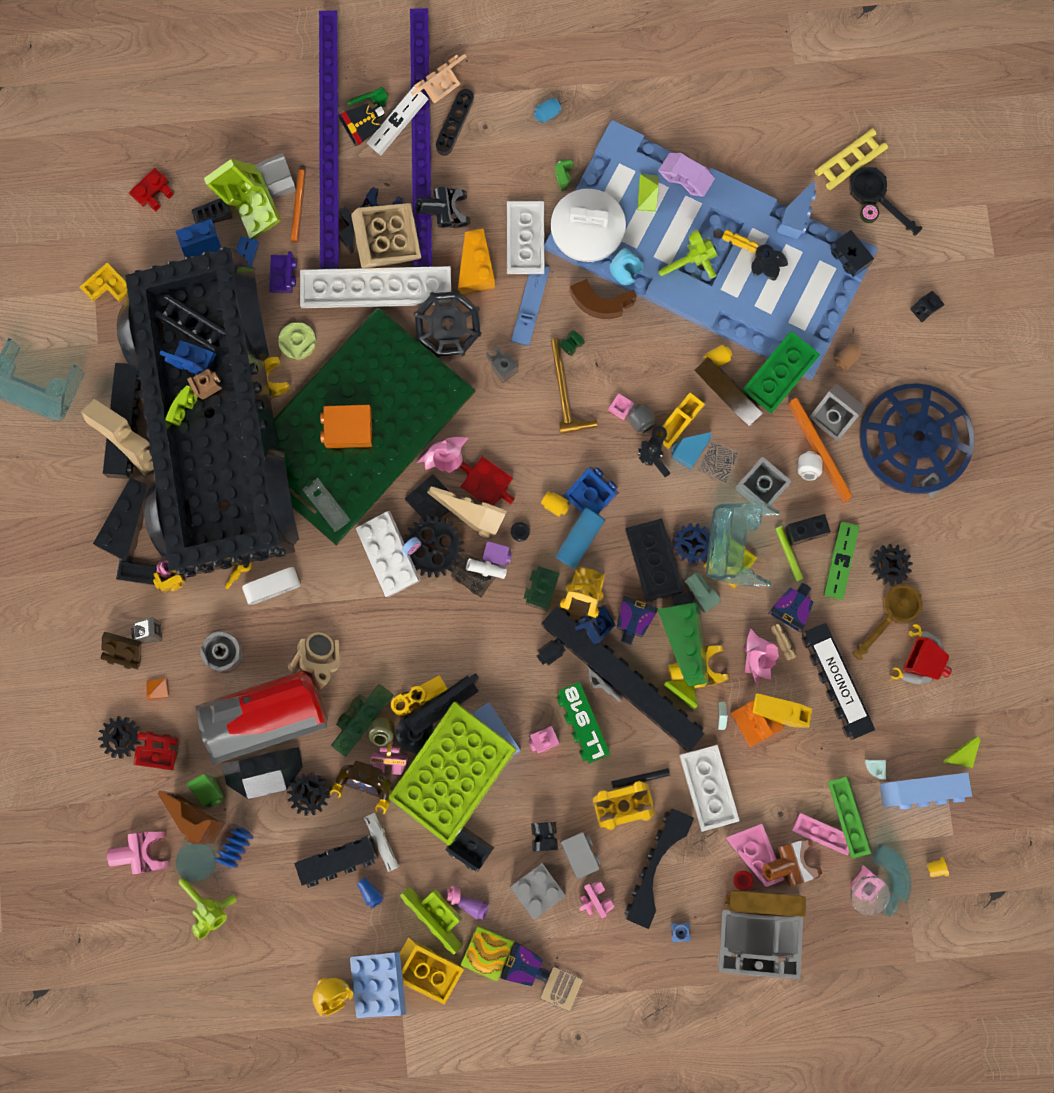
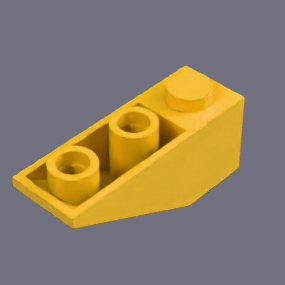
(782, 711)

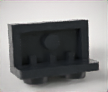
(470, 849)

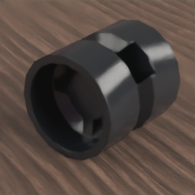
(544, 836)

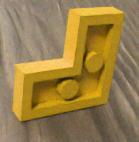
(105, 279)

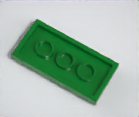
(781, 372)

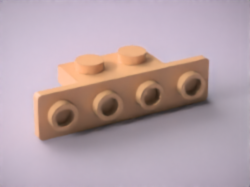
(442, 83)

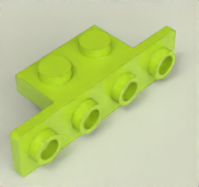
(436, 915)

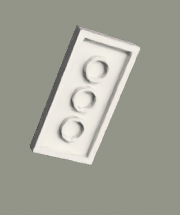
(525, 237)
(384, 549)
(709, 788)

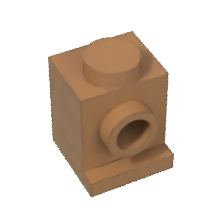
(210, 387)

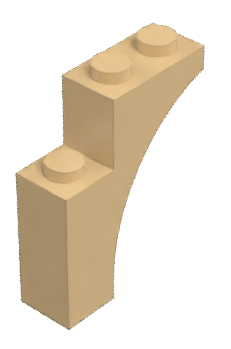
(119, 432)

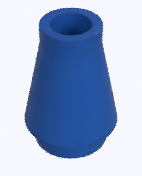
(370, 893)

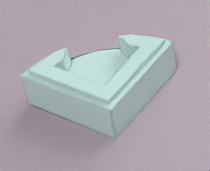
(722, 715)
(876, 768)

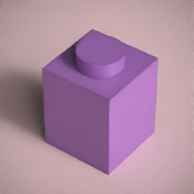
(497, 554)

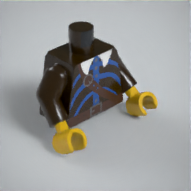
(365, 779)

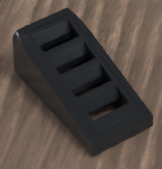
(216, 204)

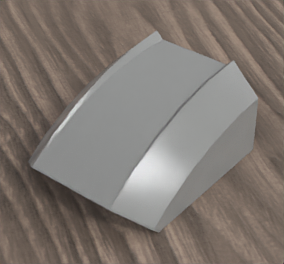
(276, 176)

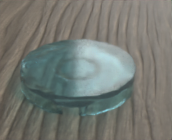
(195, 862)

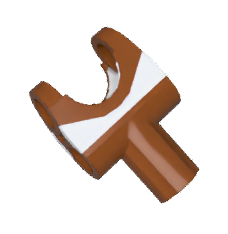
(791, 864)

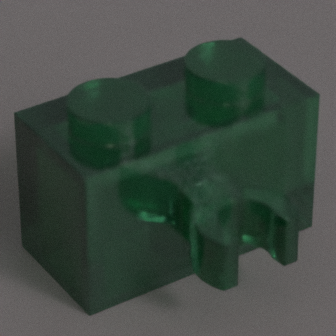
(542, 588)

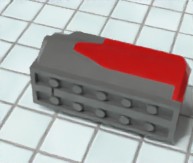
(261, 716)

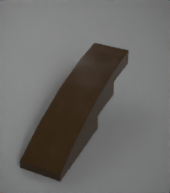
(728, 391)

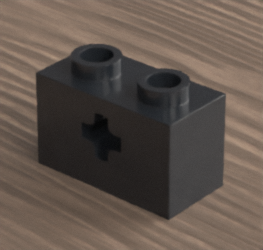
(849, 245)
(807, 529)

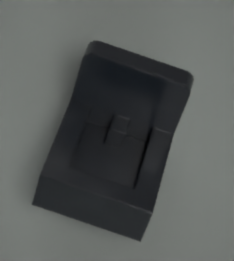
(927, 306)

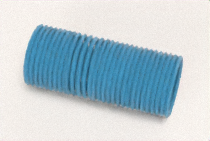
(576, 544)

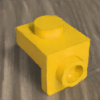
(173, 583)

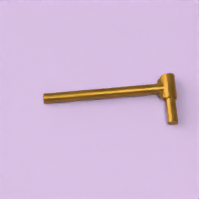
(567, 425)

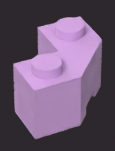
(685, 171)

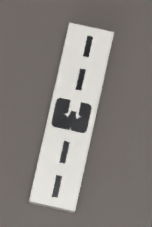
(397, 121)

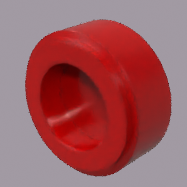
(743, 880)

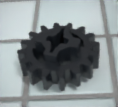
(897, 570)
(119, 745)
(316, 792)

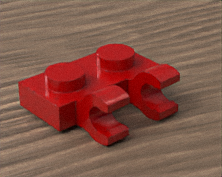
(149, 187)

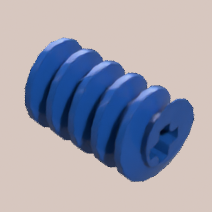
(234, 847)

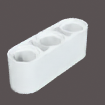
(271, 586)

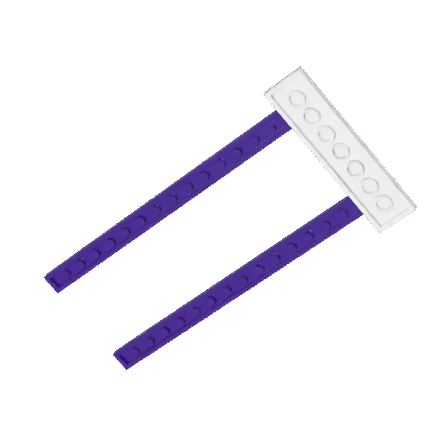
(371, 286)

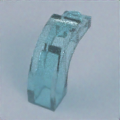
(898, 874)

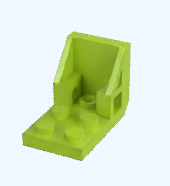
(245, 188)

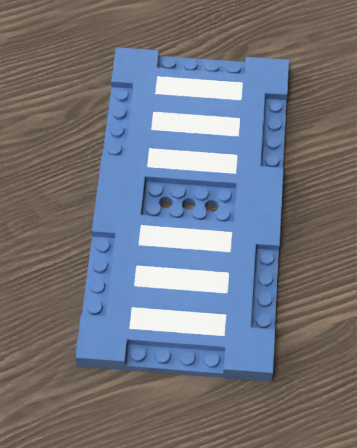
(735, 304)

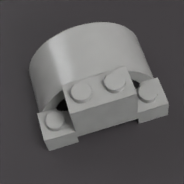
(759, 944)

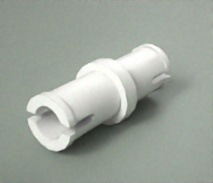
(486, 568)

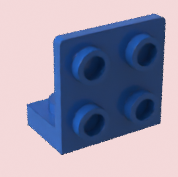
(190, 358)

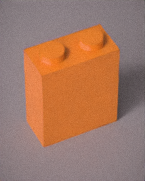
(347, 426)

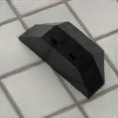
(263, 773)

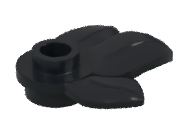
(768, 265)

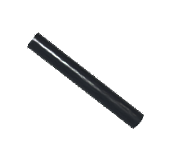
(642, 778)

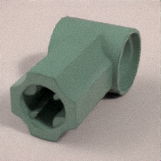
(704, 595)

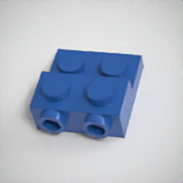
(592, 491)

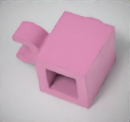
(543, 740)

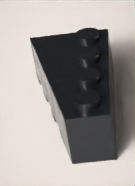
(124, 522)
(335, 861)

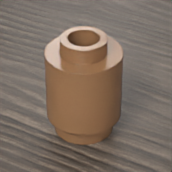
(847, 357)

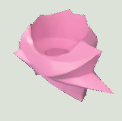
(445, 454)
(760, 657)

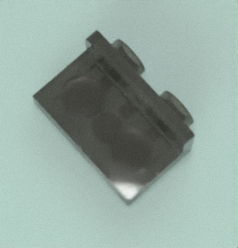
(472, 580)

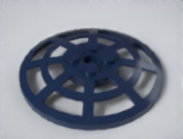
(909, 445)

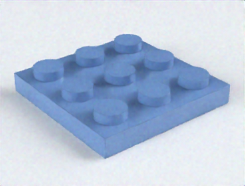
(378, 985)

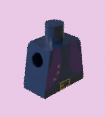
(793, 607)
(634, 619)
(524, 967)

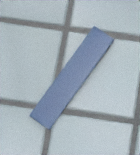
(529, 307)

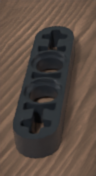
(455, 122)

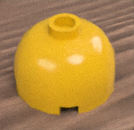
(330, 995)

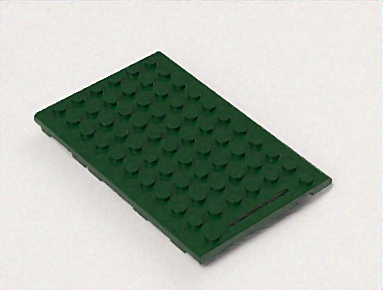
(410, 404)

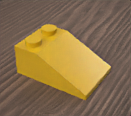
(428, 971)

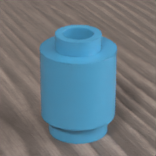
(547, 110)

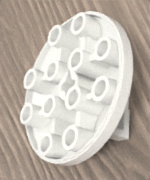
(588, 225)

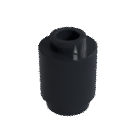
(550, 652)

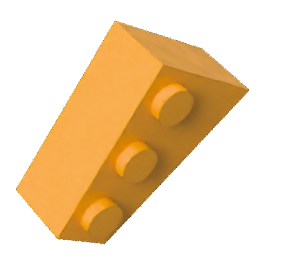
(476, 267)

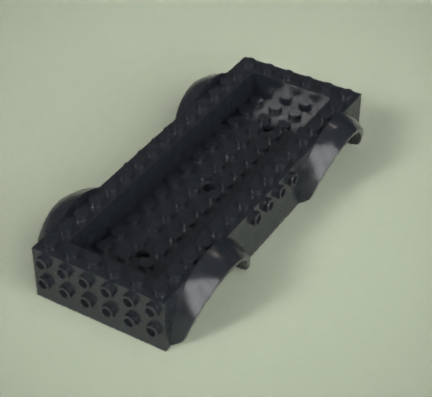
(208, 455)

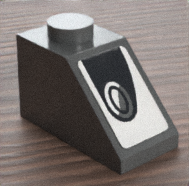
(147, 630)

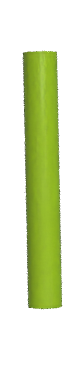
(789, 553)

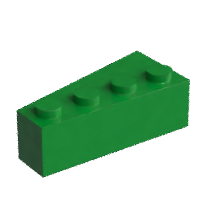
(686, 638)

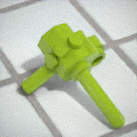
(699, 252)
(208, 912)

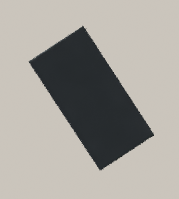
(136, 572)

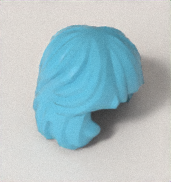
(625, 266)

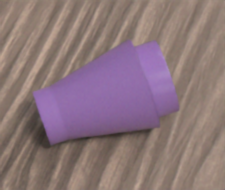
(474, 907)

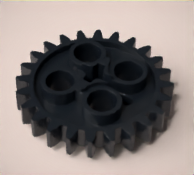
(439, 530)

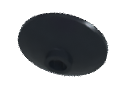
(407, 742)

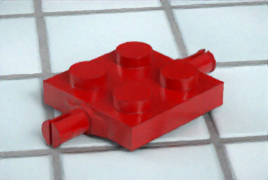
(486, 482)

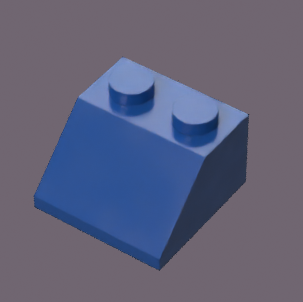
(198, 238)

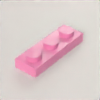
(821, 833)

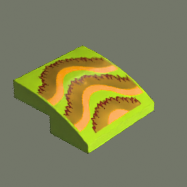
(487, 953)

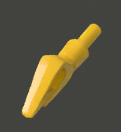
(236, 574)

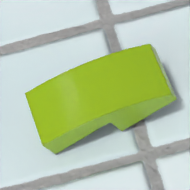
(185, 398)

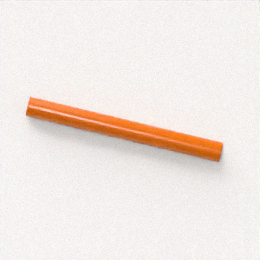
(297, 206)

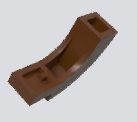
(597, 306)

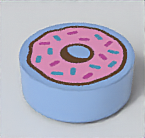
(411, 546)

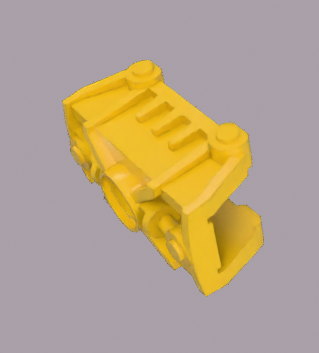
(587, 581)
(619, 795)

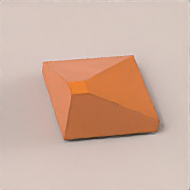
(156, 689)

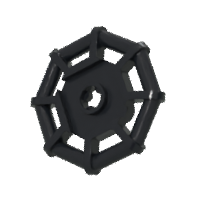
(439, 316)

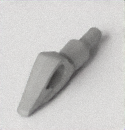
(602, 684)

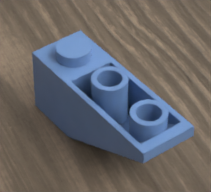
(794, 217)

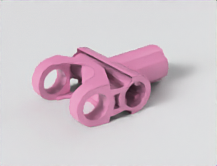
(137, 853)

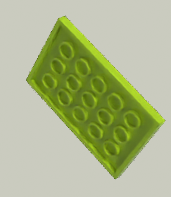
(452, 773)

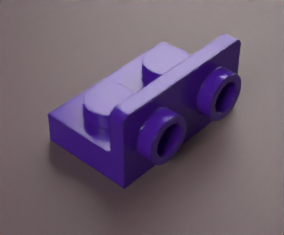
(282, 273)

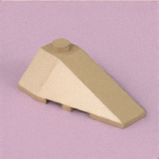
(480, 517)

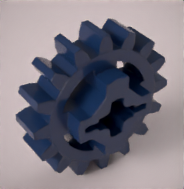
(686, 542)

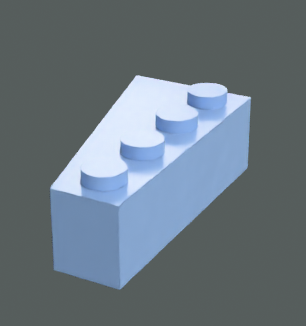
(926, 790)

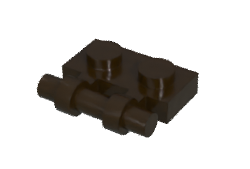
(121, 646)

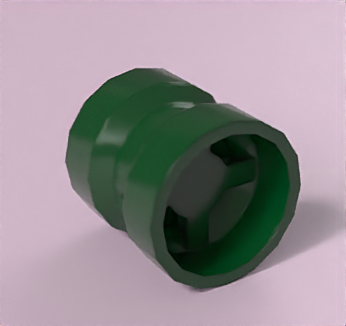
(571, 342)

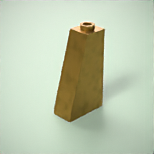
(766, 903)

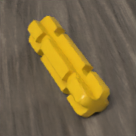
(740, 241)

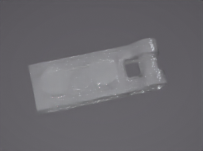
(326, 505)

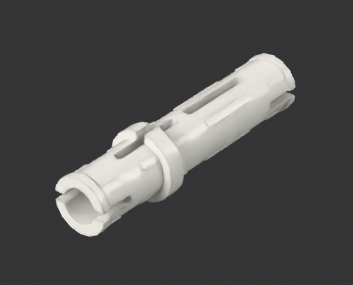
(383, 846)

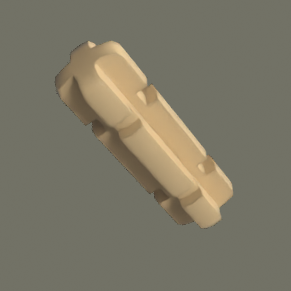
(783, 641)

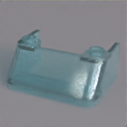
(48, 402)
(728, 540)

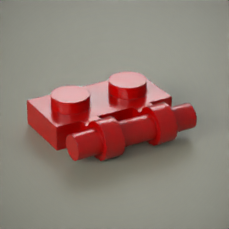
(155, 757)

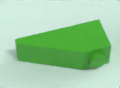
(206, 790)

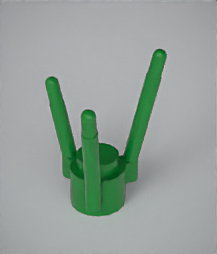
(377, 96)

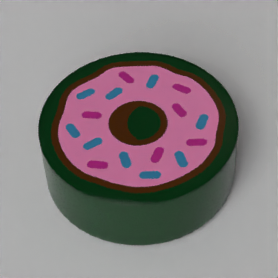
(869, 213)

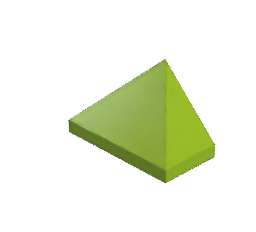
(648, 192)
(683, 692)
(965, 755)

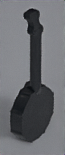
(869, 187)

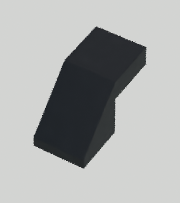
(347, 235)

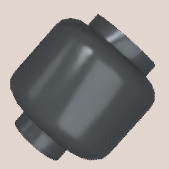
(641, 418)

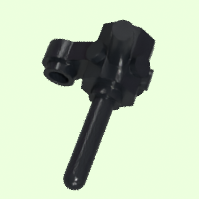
(651, 451)

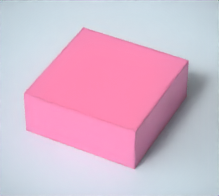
(621, 406)

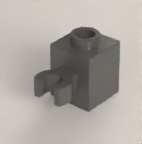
(502, 365)

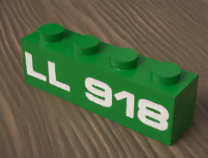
(583, 723)

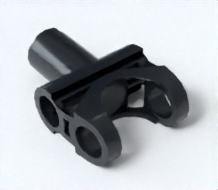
(444, 207)

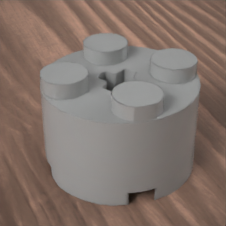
(211, 648)

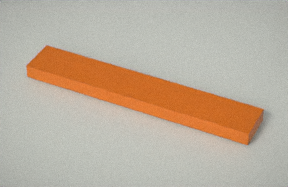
(818, 447)

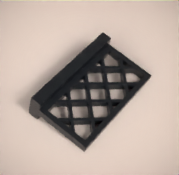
(440, 705)

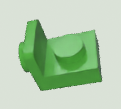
(561, 172)

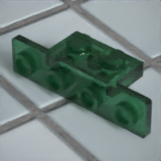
(359, 717)

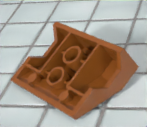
(191, 821)

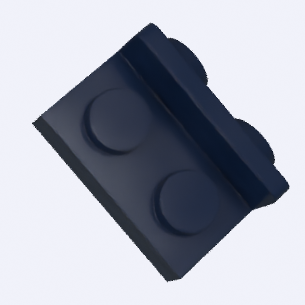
(597, 627)

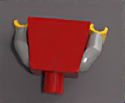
(926, 660)

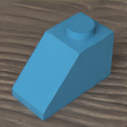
(690, 449)

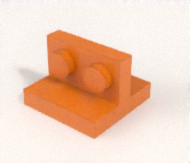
(753, 726)

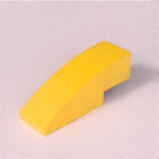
(681, 419)

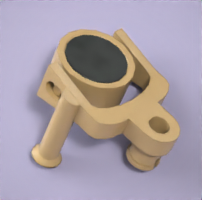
(314, 654)

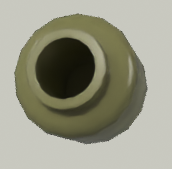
(381, 731)

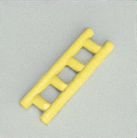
(852, 148)

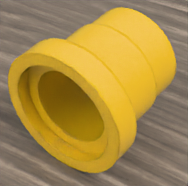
(938, 868)

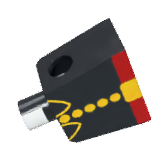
(361, 122)

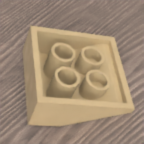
(385, 235)

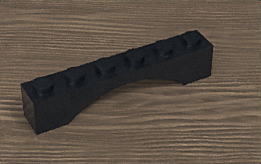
(643, 907)

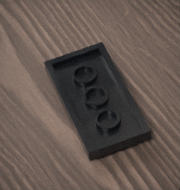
(654, 560)

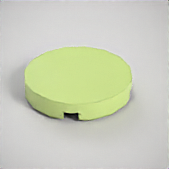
(297, 340)

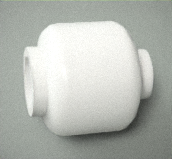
(810, 465)

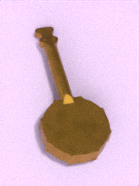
(900, 605)

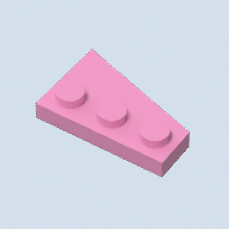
(755, 851)

